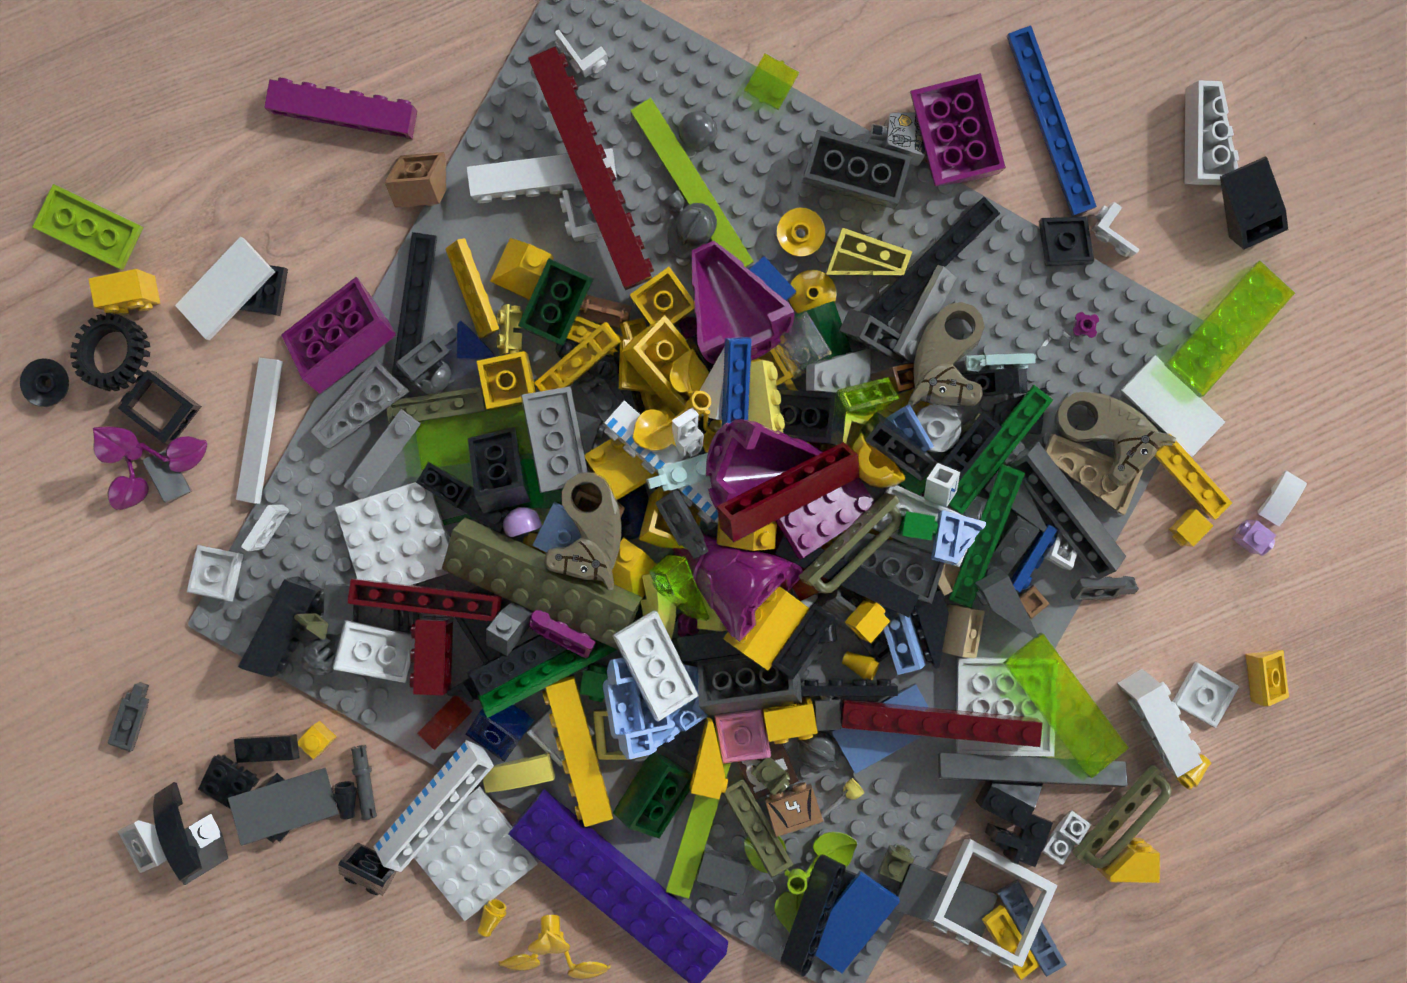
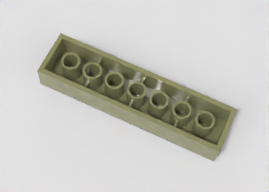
(521, 576)

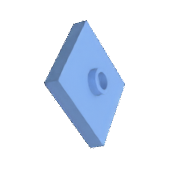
(557, 530)

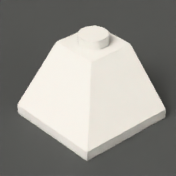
(143, 845)

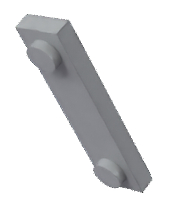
(924, 312)
(382, 454)

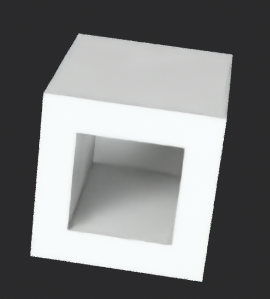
(941, 485)

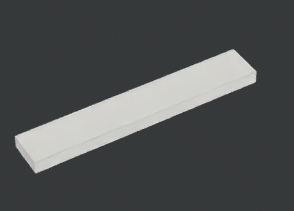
(259, 430)

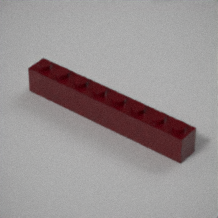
(941, 723)

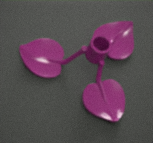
(115, 443)

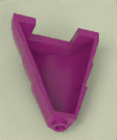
(734, 304)
(748, 455)
(738, 581)

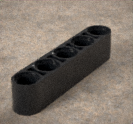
(812, 915)

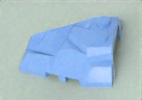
(631, 718)

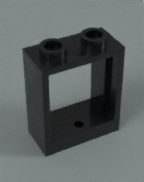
(180, 419)

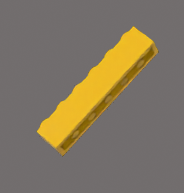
(579, 751)

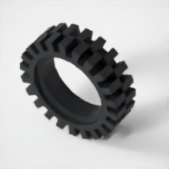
(86, 347)

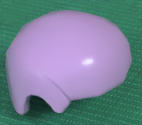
(521, 521)

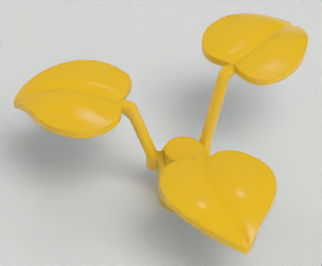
(688, 376)
(552, 941)

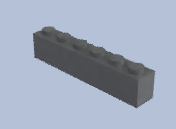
(1068, 511)

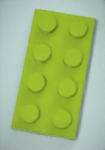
(88, 227)

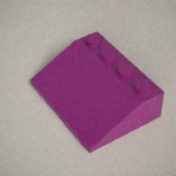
(958, 130)
(337, 336)

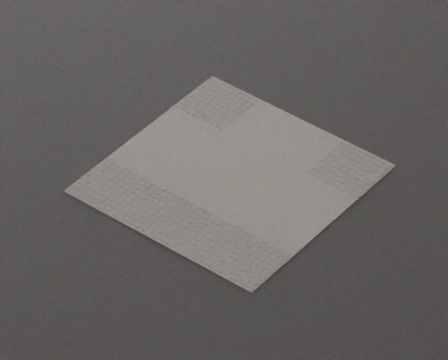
(755, 179)

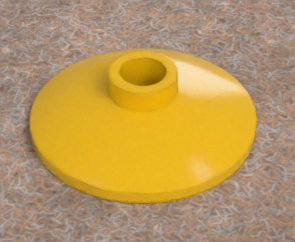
(804, 220)
(812, 280)

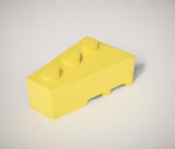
(866, 256)

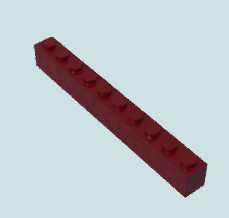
(590, 168)

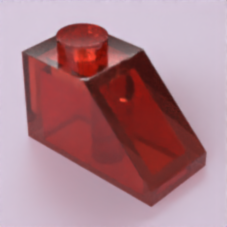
(444, 722)

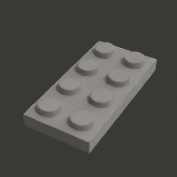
(554, 437)

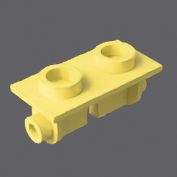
(507, 338)

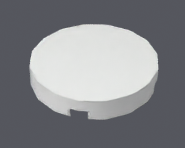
(941, 435)

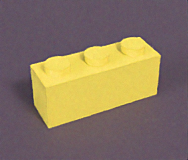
(764, 396)

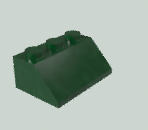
(555, 302)
(828, 324)
(654, 796)

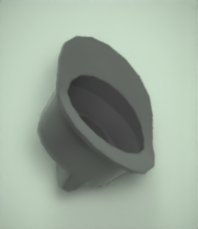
(691, 229)
(817, 753)

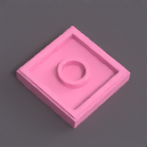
(742, 736)

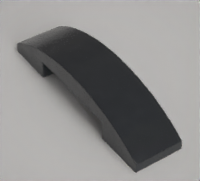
(172, 835)

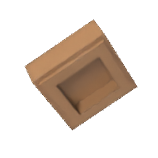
(1033, 601)

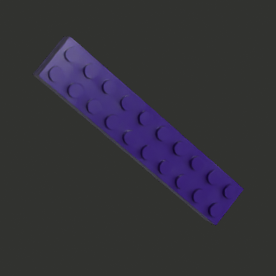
(619, 888)

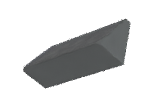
(169, 483)

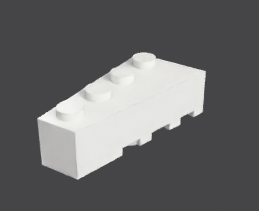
(1207, 134)
(1161, 721)

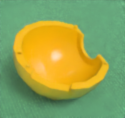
(875, 467)

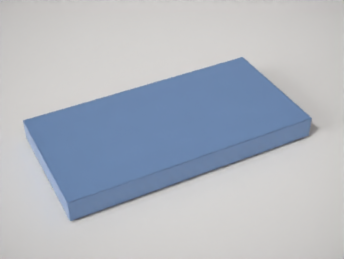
(868, 747)

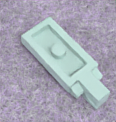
(997, 361)
(680, 473)

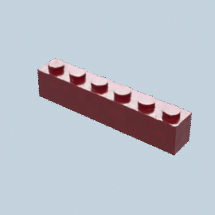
(788, 491)
(424, 599)

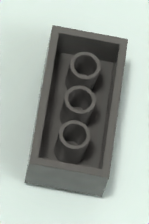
(856, 169)

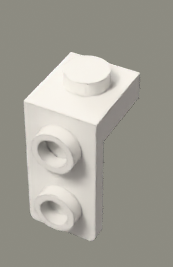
(592, 63)
(588, 233)
(1105, 234)

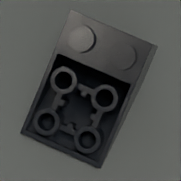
(1253, 204)

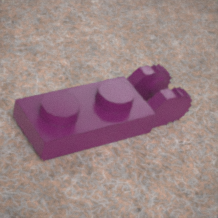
(561, 634)

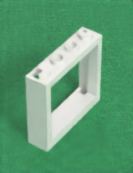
(965, 936)

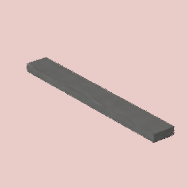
(1027, 770)

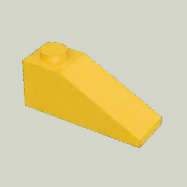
(708, 773)

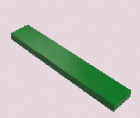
(1002, 445)
(981, 551)
(539, 678)

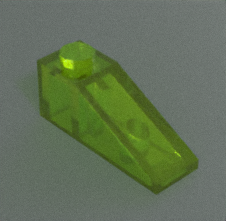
(868, 397)
(676, 583)

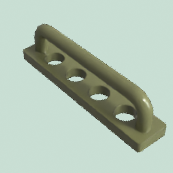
(813, 573)
(1119, 815)

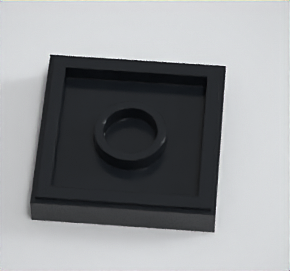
(1066, 241)

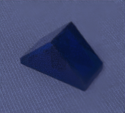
(470, 346)

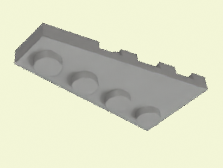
(839, 371)
(362, 401)

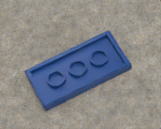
(854, 920)

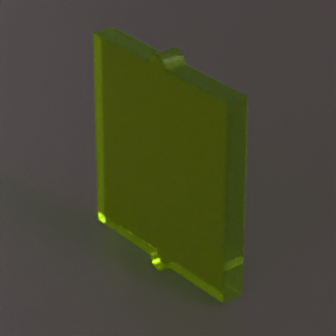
(771, 81)

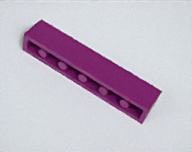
(341, 108)

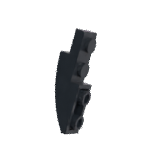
(459, 495)

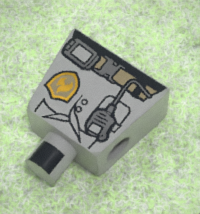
(901, 135)

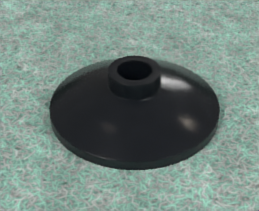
(34, 382)

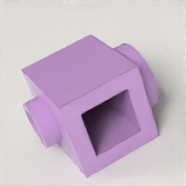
(1254, 537)

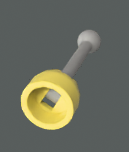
(851, 790)

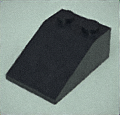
(813, 416)
(498, 470)
(1010, 799)
(364, 867)

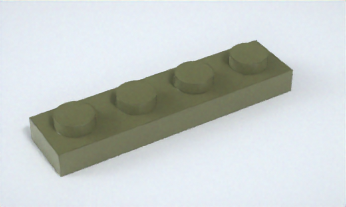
(440, 405)
(757, 828)

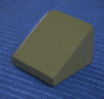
(313, 623)

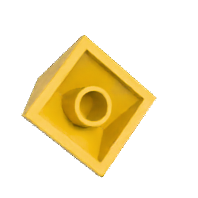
(1267, 677)

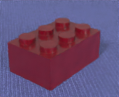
(432, 655)

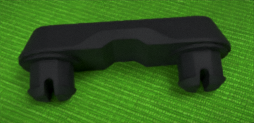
(604, 368)

